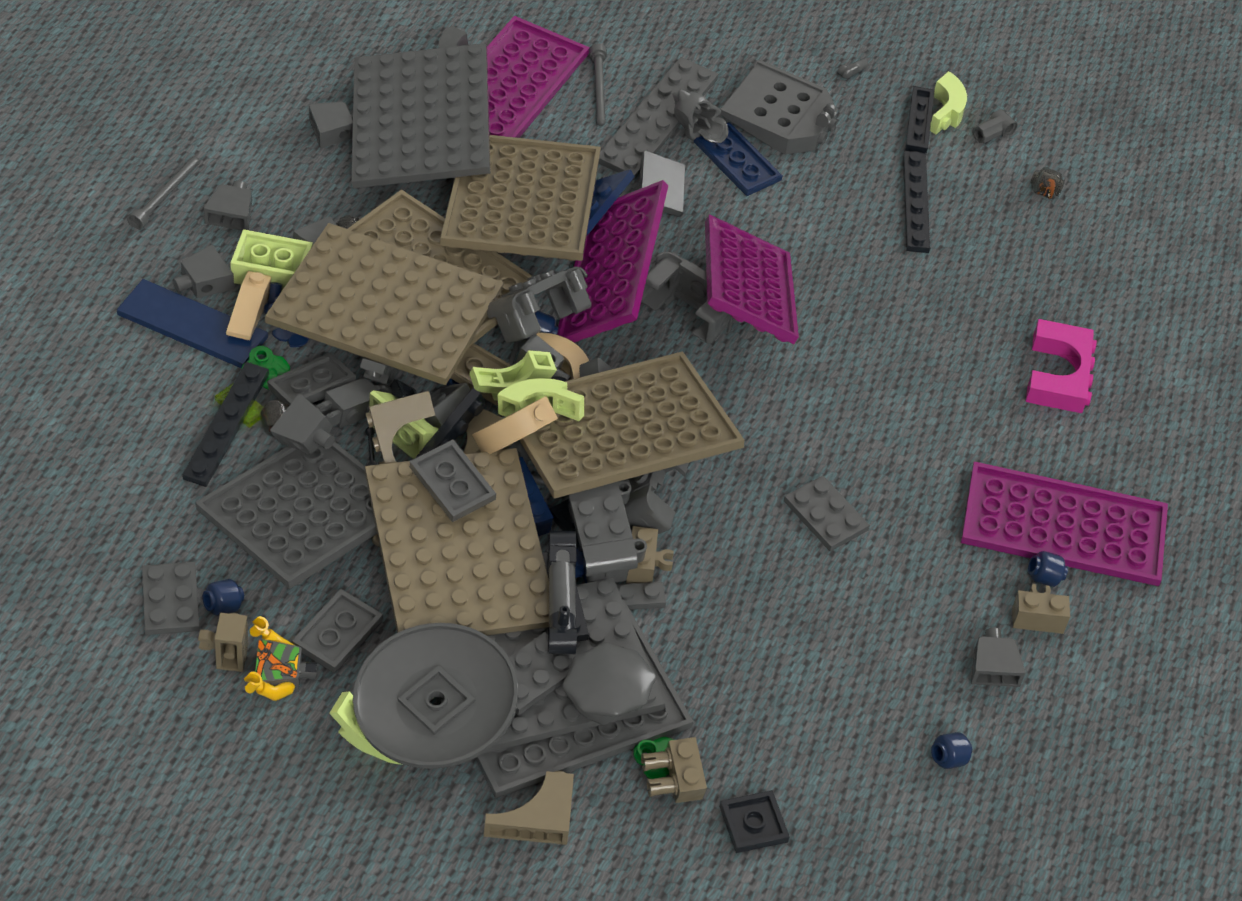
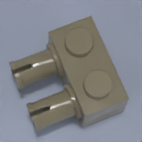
(684, 767)

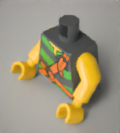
(277, 664)

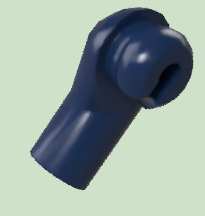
(274, 292)

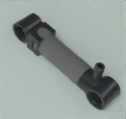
(562, 592)

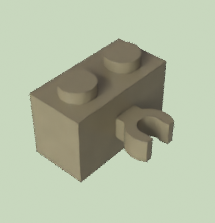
(645, 569)
(1041, 611)
(228, 641)

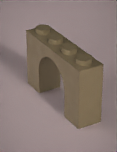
(392, 415)

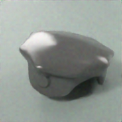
(608, 682)

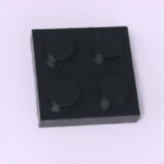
(754, 821)

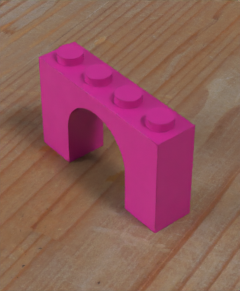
(1077, 347)

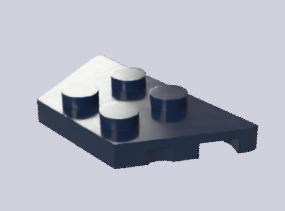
(606, 193)

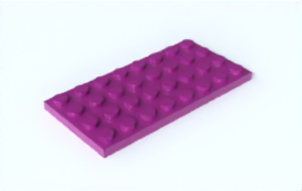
(526, 72)
(617, 263)
(750, 280)
(1079, 522)

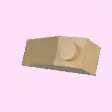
(249, 305)

